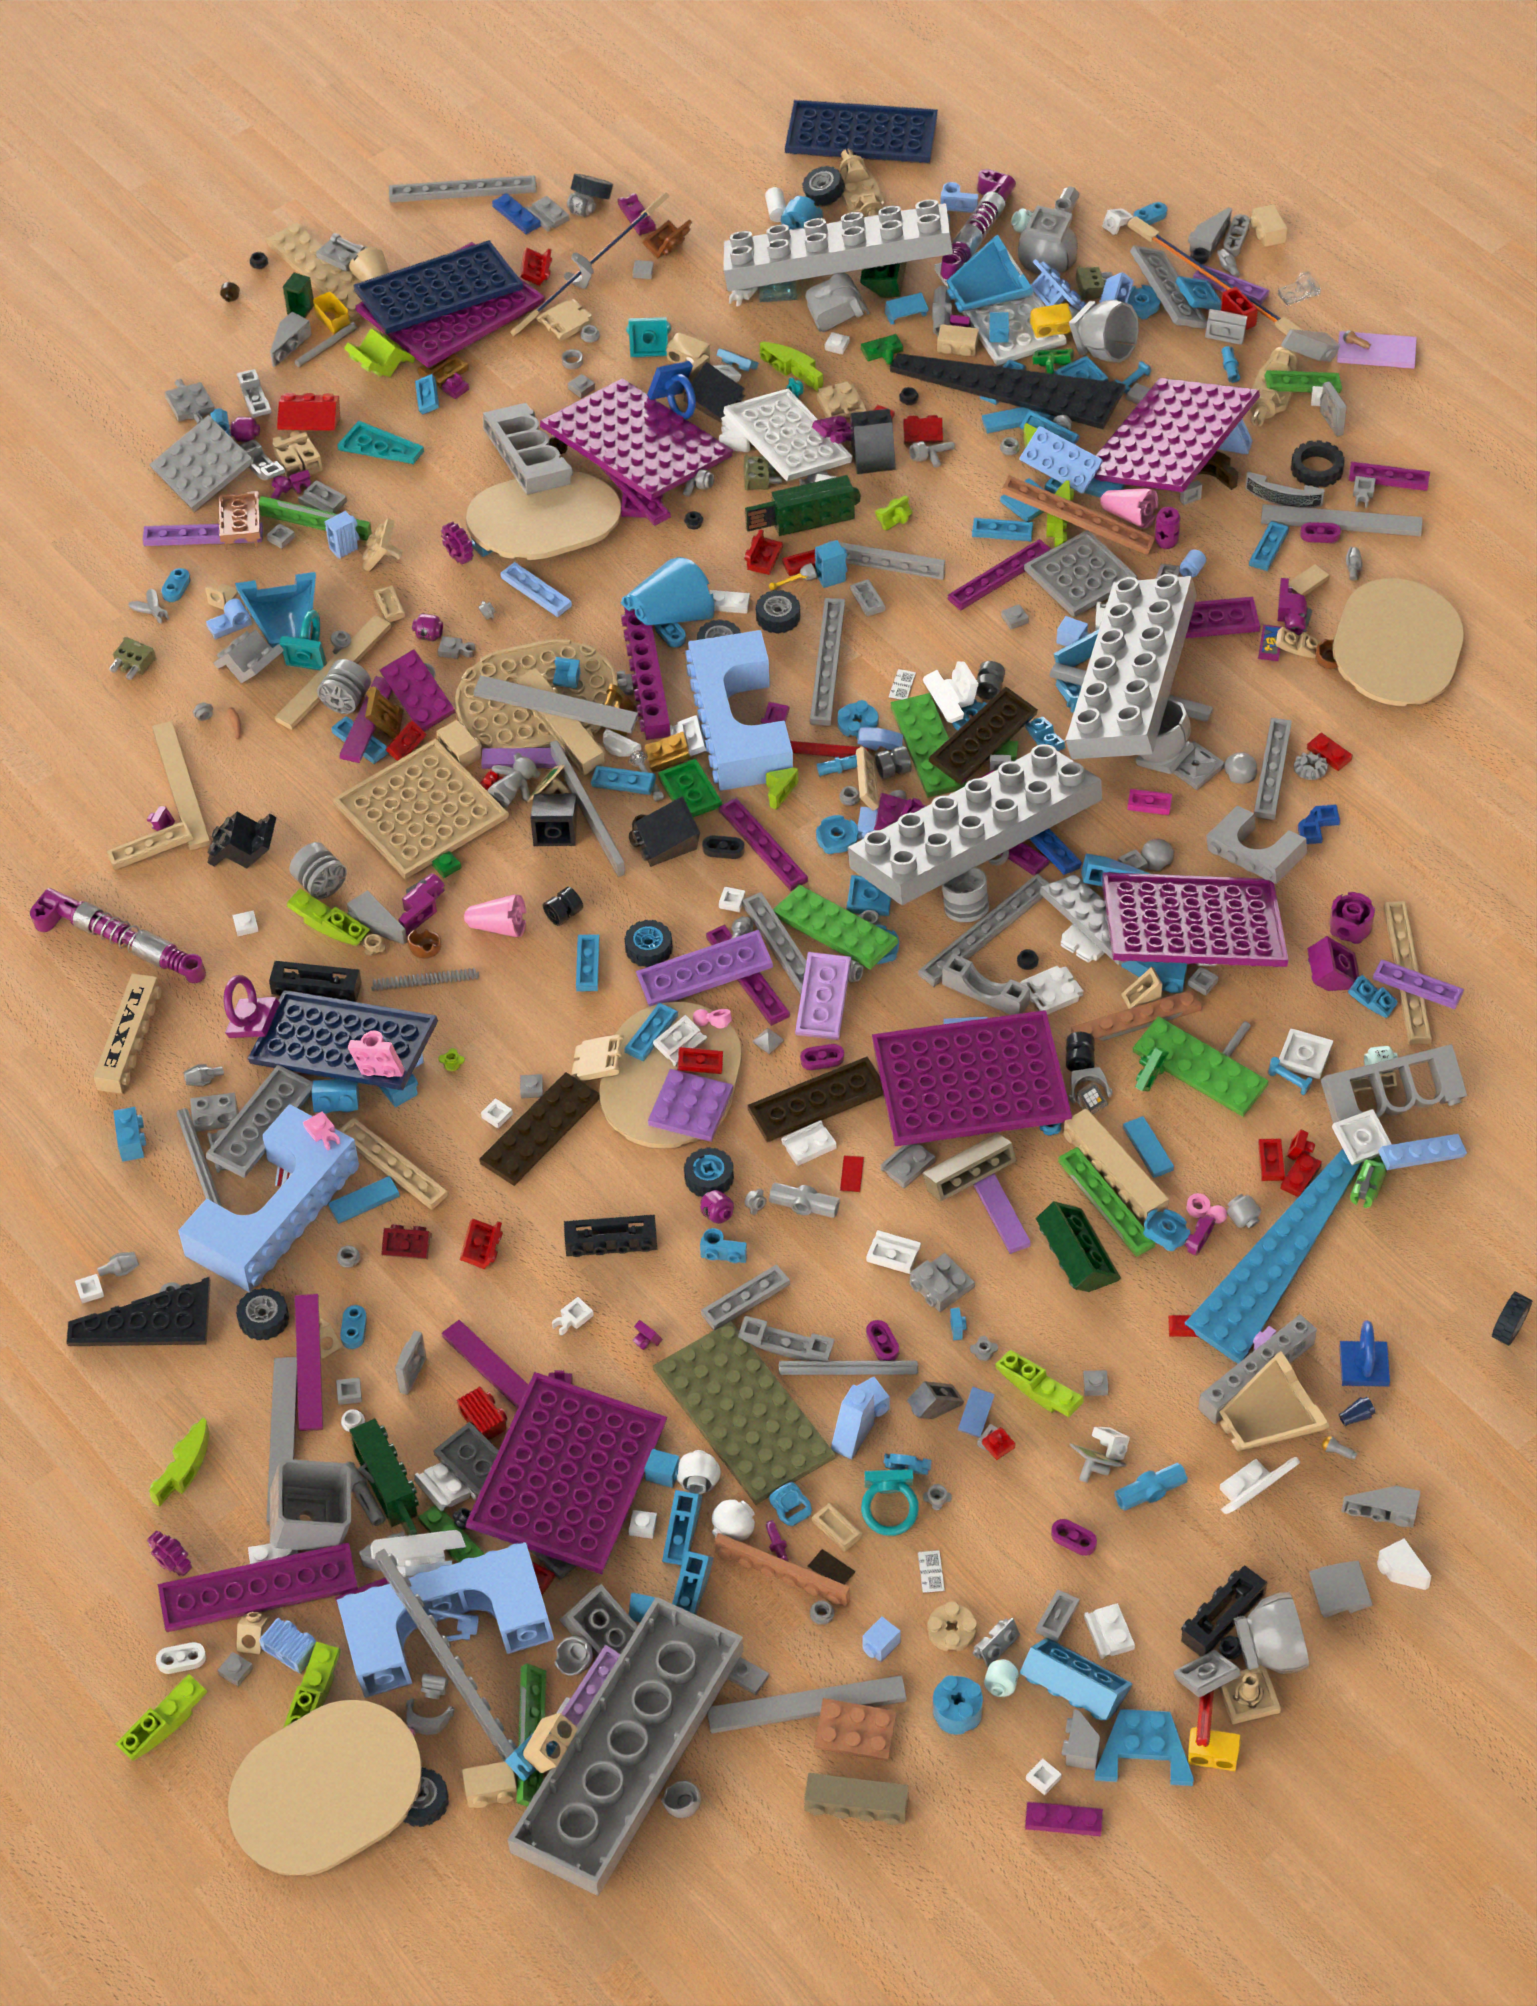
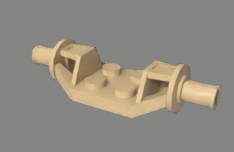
(860, 187)
(1272, 400)

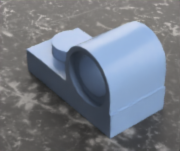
(958, 201)
(234, 619)

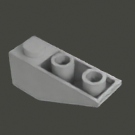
(290, 334)
(1389, 1504)

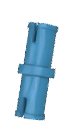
(1230, 364)
(837, 765)

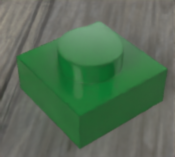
(446, 864)

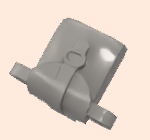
(835, 301)

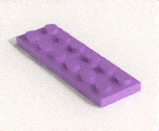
(704, 969)

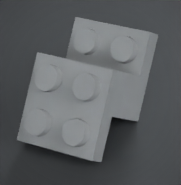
(247, 655)

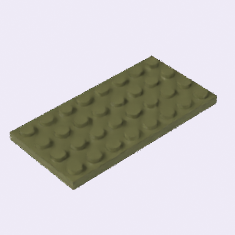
(743, 1412)

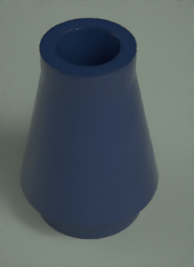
(1358, 1411)

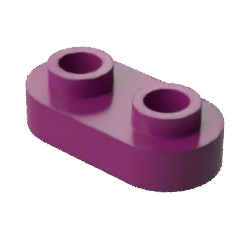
(1320, 532)
(822, 1056)
(1203, 1230)
(884, 1342)
(1075, 1537)

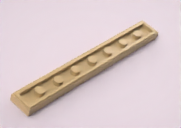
(308, 696)
(180, 783)
(1405, 956)

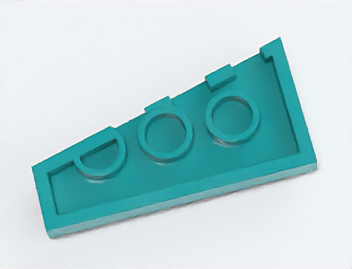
(378, 443)

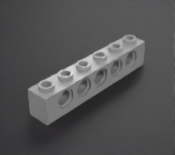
(1291, 1340)

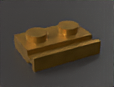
(668, 752)

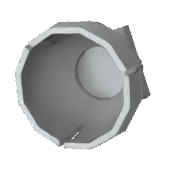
(1048, 240)
(1101, 326)
(1172, 741)
(1273, 1636)

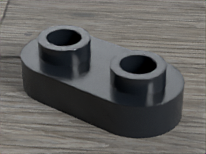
(724, 847)

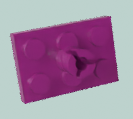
(892, 808)

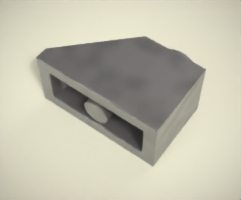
(934, 1400)

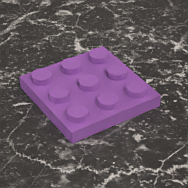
(690, 1105)

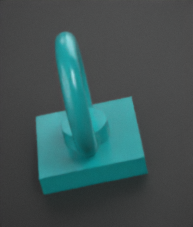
(648, 336)
(304, 652)
(889, 1482)

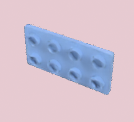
(1052, 289)
(1061, 459)

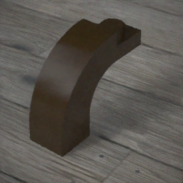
(1220, 468)

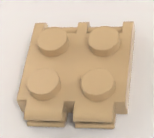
(565, 319)
(840, 400)
(597, 1058)

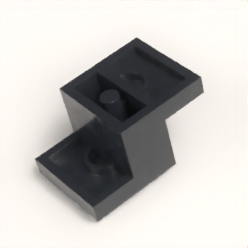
(241, 839)

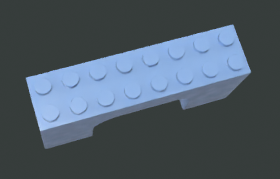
(738, 751)
(249, 1245)
(494, 1583)

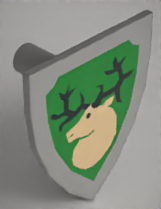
(1091, 1464)

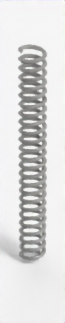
(427, 979)

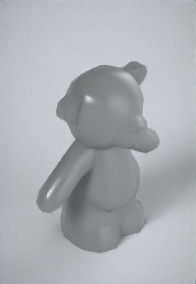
(506, 788)

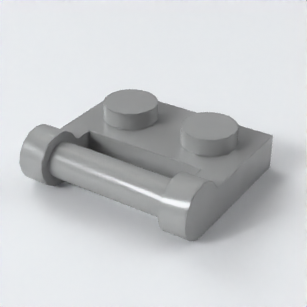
(337, 256)

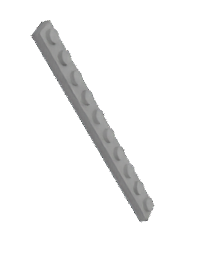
(441, 1646)

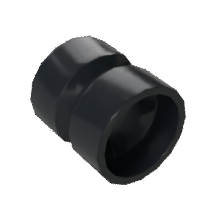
(562, 906)
(1080, 1051)

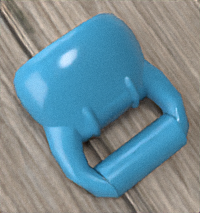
(787, 1498)

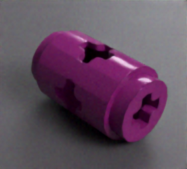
(1167, 527)

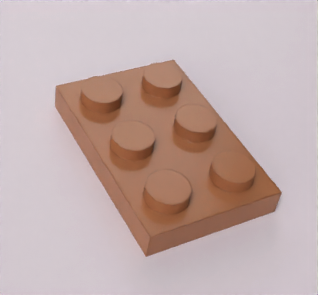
(855, 1729)

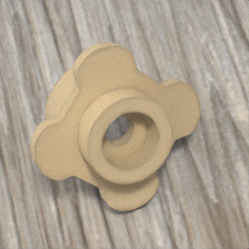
(369, 943)

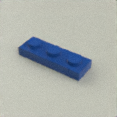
(516, 213)
(1056, 851)

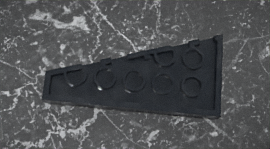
(158, 1319)

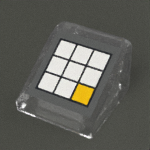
(1091, 1098)

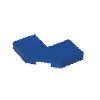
(1319, 816)

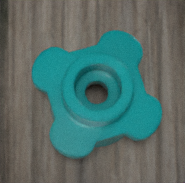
(795, 387)

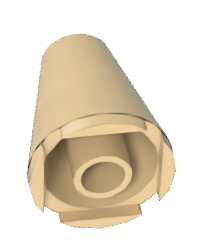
(369, 264)

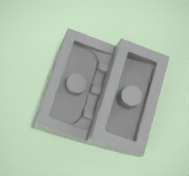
(1340, 1588)

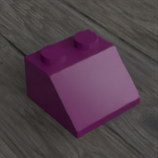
(1332, 965)

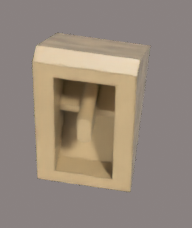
(1143, 990)

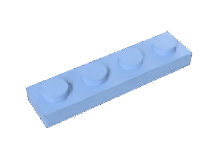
(536, 589)
(1422, 1151)

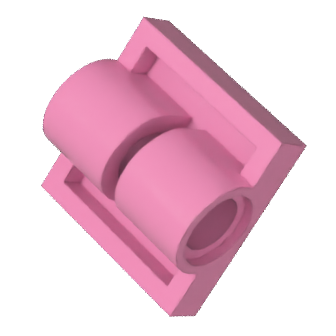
(376, 1056)

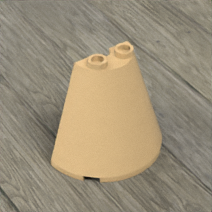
(1271, 1408)

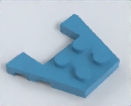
(1144, 1736)

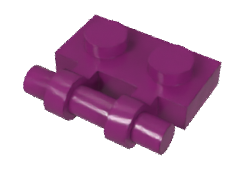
(834, 427)

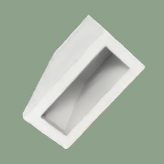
(1403, 1566)

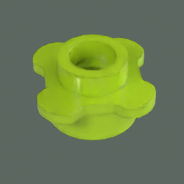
(455, 1063)

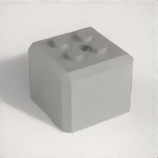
(312, 1490)

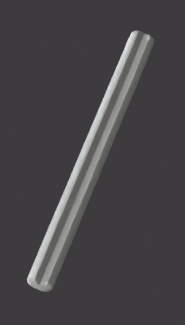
(197, 1156)
(847, 1367)

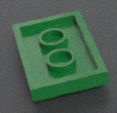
(692, 784)

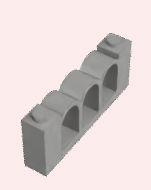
(526, 449)
(1443, 1069)

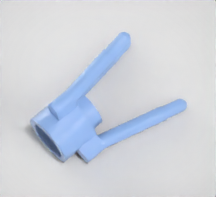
(466, 1623)

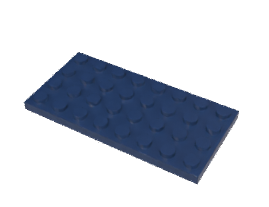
(865, 129)
(438, 287)
(314, 1034)

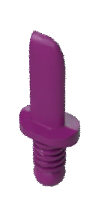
(777, 1544)

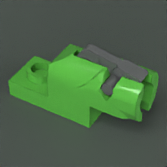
(1369, 1181)

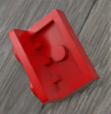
(535, 266)
(923, 429)
(762, 553)
(481, 1243)

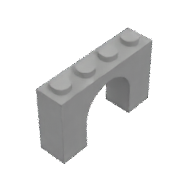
(1268, 863)

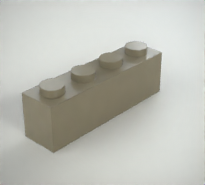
(969, 1166)
(856, 1798)

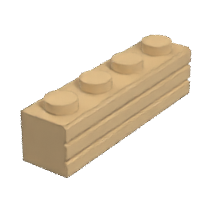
(1364, 1084)

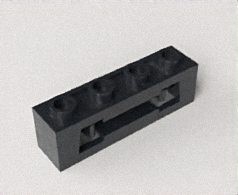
(315, 980)
(610, 1236)
(1198, 1631)

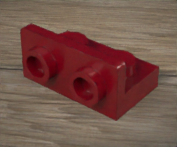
(406, 1242)

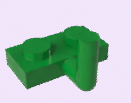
(882, 347)
(1050, 357)
(1153, 1066)

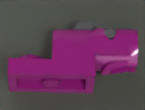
(1293, 609)
(420, 902)

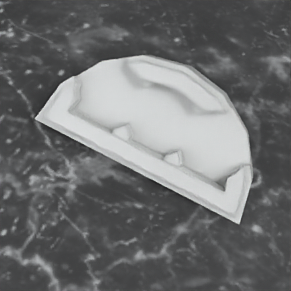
(618, 744)

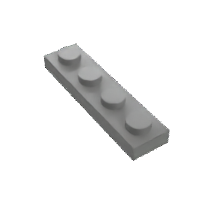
(745, 1297)

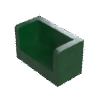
(298, 294)

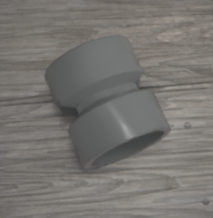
(990, 679)
(891, 762)

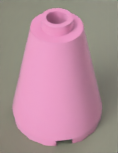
(1132, 505)
(498, 916)

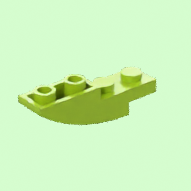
(791, 361)
(1056, 525)
(328, 921)
(1037, 1385)
(188, 1459)
(315, 1683)
(162, 1721)

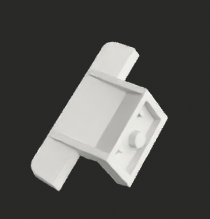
(952, 693)
(1251, 1481)
(419, 1551)

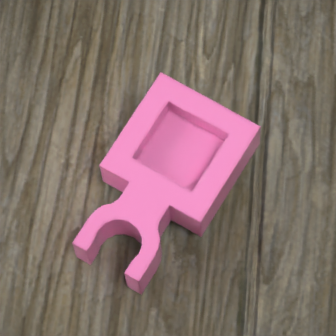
(321, 1128)

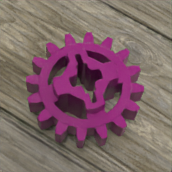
(457, 543)
(169, 1553)

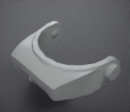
(586, 270)
(1090, 1074)
(427, 1725)

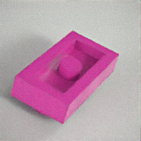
(1149, 802)

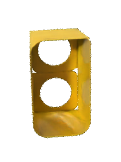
(330, 303)
(1051, 320)
(1219, 1754)

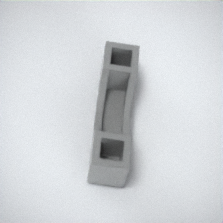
(964, 978)

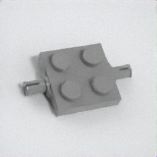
(189, 401)

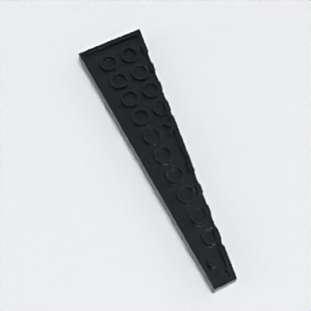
(1080, 399)

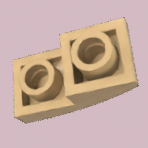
(1300, 645)

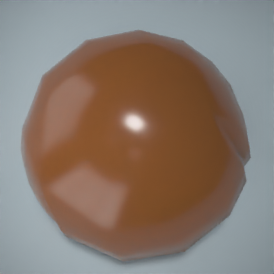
(1324, 654)
(424, 944)

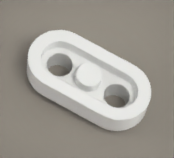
(181, 1658)

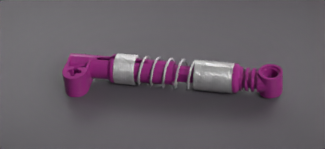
(996, 190)
(160, 952)

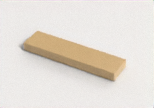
(867, 778)
(150, 845)

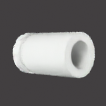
(775, 203)

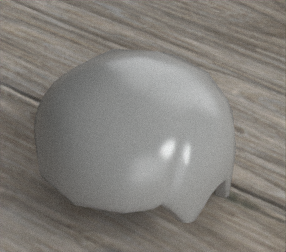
(1241, 767)
(1157, 854)
(573, 1655)
(682, 1799)

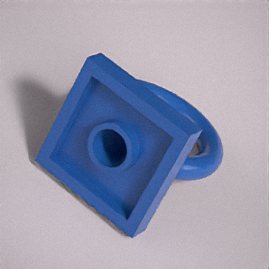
(670, 381)
(1364, 1360)

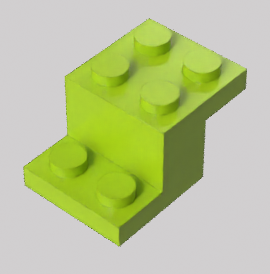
(379, 353)

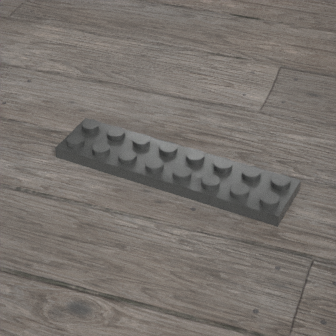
(470, 1460)

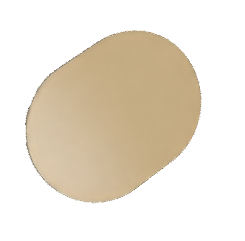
(544, 521)
(1398, 641)
(518, 727)
(632, 1093)
(325, 1787)

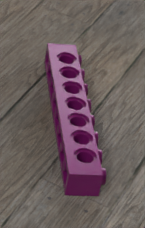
(646, 677)

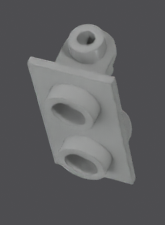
(1002, 1637)

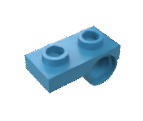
(722, 1249)

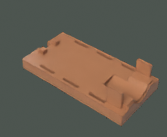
(240, 517)

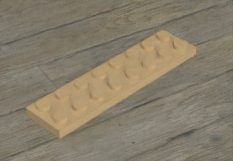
(299, 251)

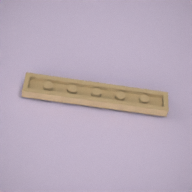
(394, 1164)

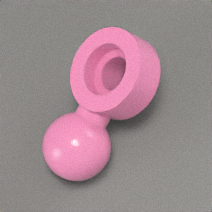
(717, 1018)
(1200, 1200)

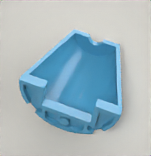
(988, 279)
(672, 594)
(279, 609)

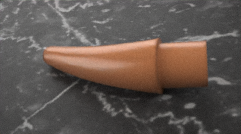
(234, 718)

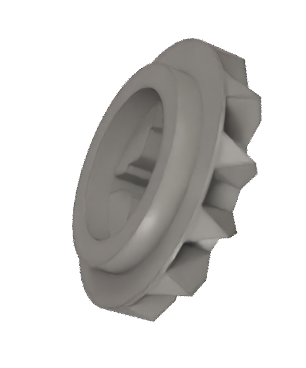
(1307, 771)

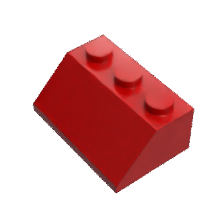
(308, 412)

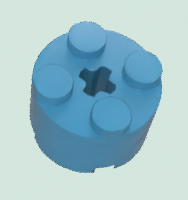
(800, 211)
(957, 1704)

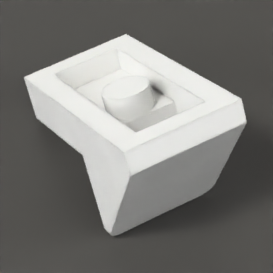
(733, 436)

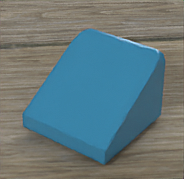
(639, 1606)

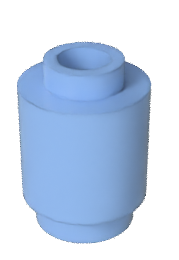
(1192, 563)

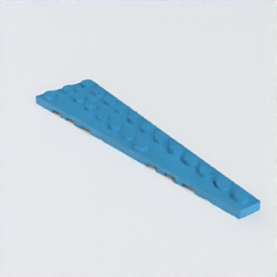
(1254, 1287)

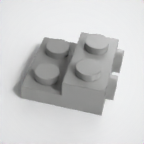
(941, 1282)

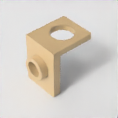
(221, 595)
(327, 1330)
(251, 1624)

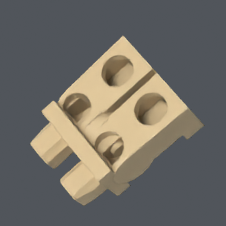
(297, 454)

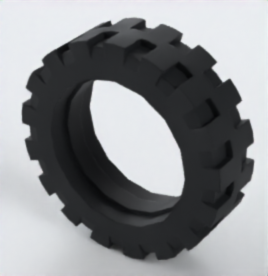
(1317, 449)

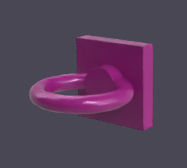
(252, 1015)

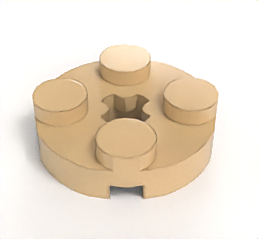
(952, 1614)

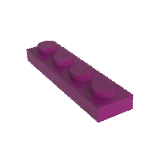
(1391, 475)

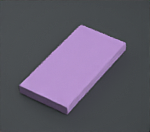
(1384, 350)
(823, 996)

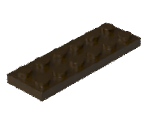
(983, 735)
(816, 1099)
(539, 1128)

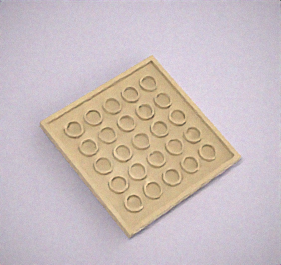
(420, 808)

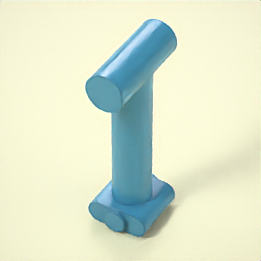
(1143, 369)
(1275, 1068)

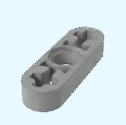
(1234, 229)

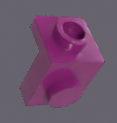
(775, 712)

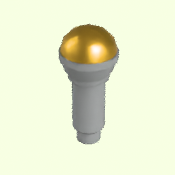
(1331, 1445)

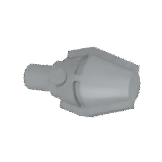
(1228, 262)
(1353, 562)
(742, 926)
(201, 1074)
(119, 1264)

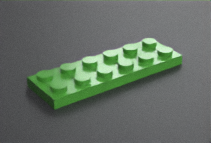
(923, 735)
(835, 927)
(1203, 1066)

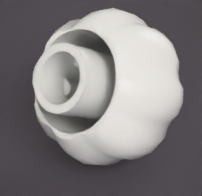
(698, 1472)
(733, 1520)

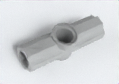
(1067, 200)
(941, 309)
(804, 1200)

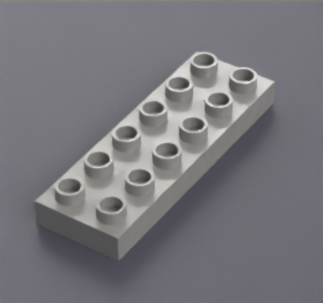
(837, 246)
(1132, 667)
(974, 823)
(626, 1746)

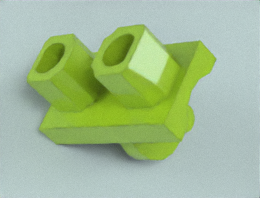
(894, 513)

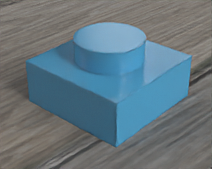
(958, 1323)

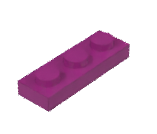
(1063, 1819)

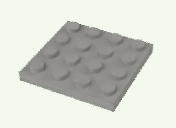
(201, 463)
(1078, 572)

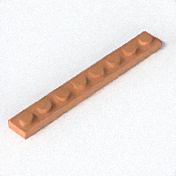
(1077, 515)

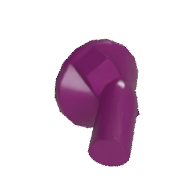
(281, 485)

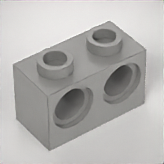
(213, 1111)

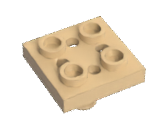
(379, 545)
(1247, 1689)

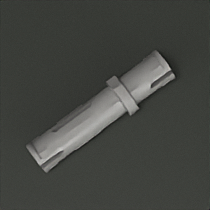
(363, 1494)

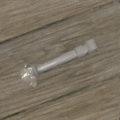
(638, 758)

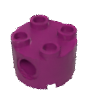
(1351, 917)

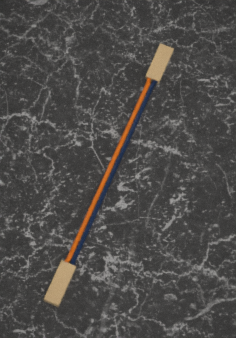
(645, 213)
(1152, 234)

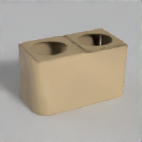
(686, 348)
(535, 1750)

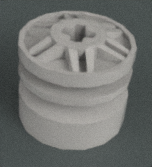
(344, 686)
(318, 870)
(966, 896)

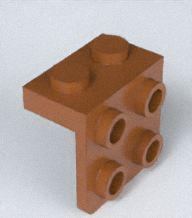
(665, 237)

